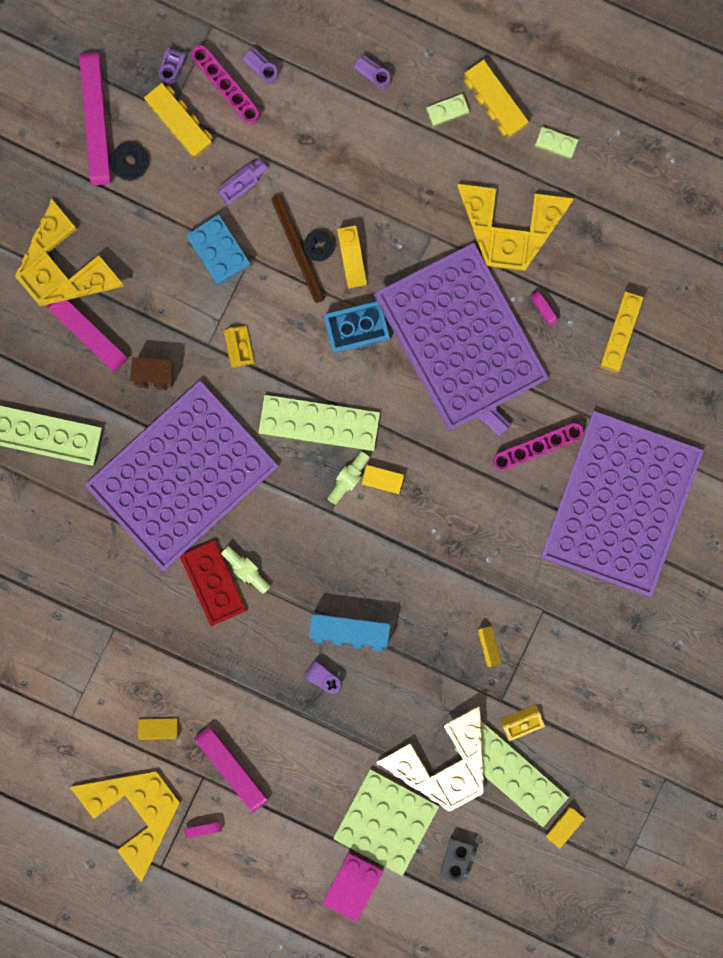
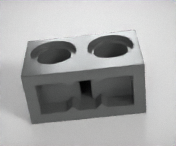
(452, 859)

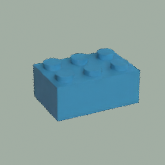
(218, 250)
(356, 327)

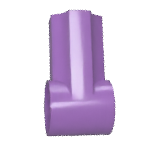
(260, 66)
(371, 71)
(494, 421)

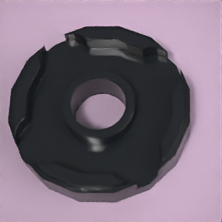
(129, 150)

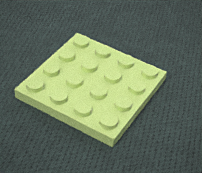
(386, 822)

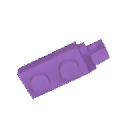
(241, 181)

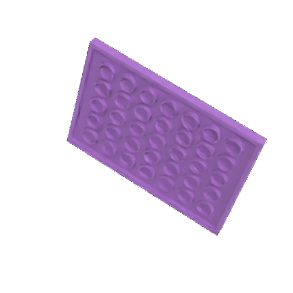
(461, 336)
(181, 476)
(622, 504)

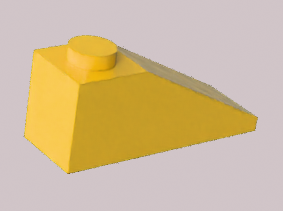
(352, 257)

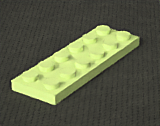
(319, 423)
(49, 436)
(518, 778)

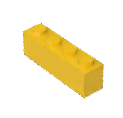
(496, 99)
(178, 121)
(621, 332)

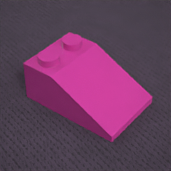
(352, 886)

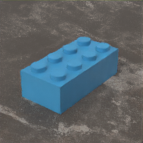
(349, 631)

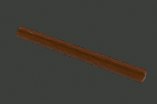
(297, 248)

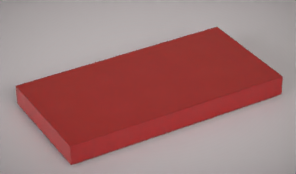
(212, 583)

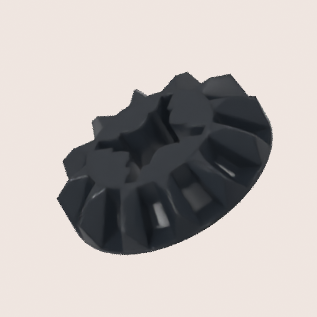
(309, 245)

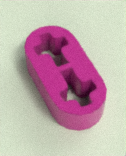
(543, 308)
(202, 829)

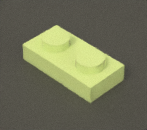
(447, 110)
(556, 143)

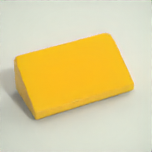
(239, 346)
(382, 479)
(489, 646)
(522, 722)
(157, 729)
(564, 827)

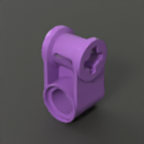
(173, 62)
(320, 676)

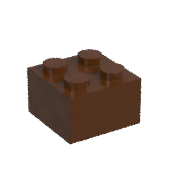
(152, 372)

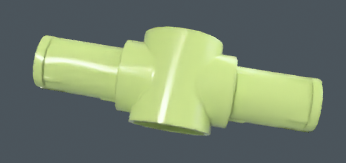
(348, 478)
(245, 570)

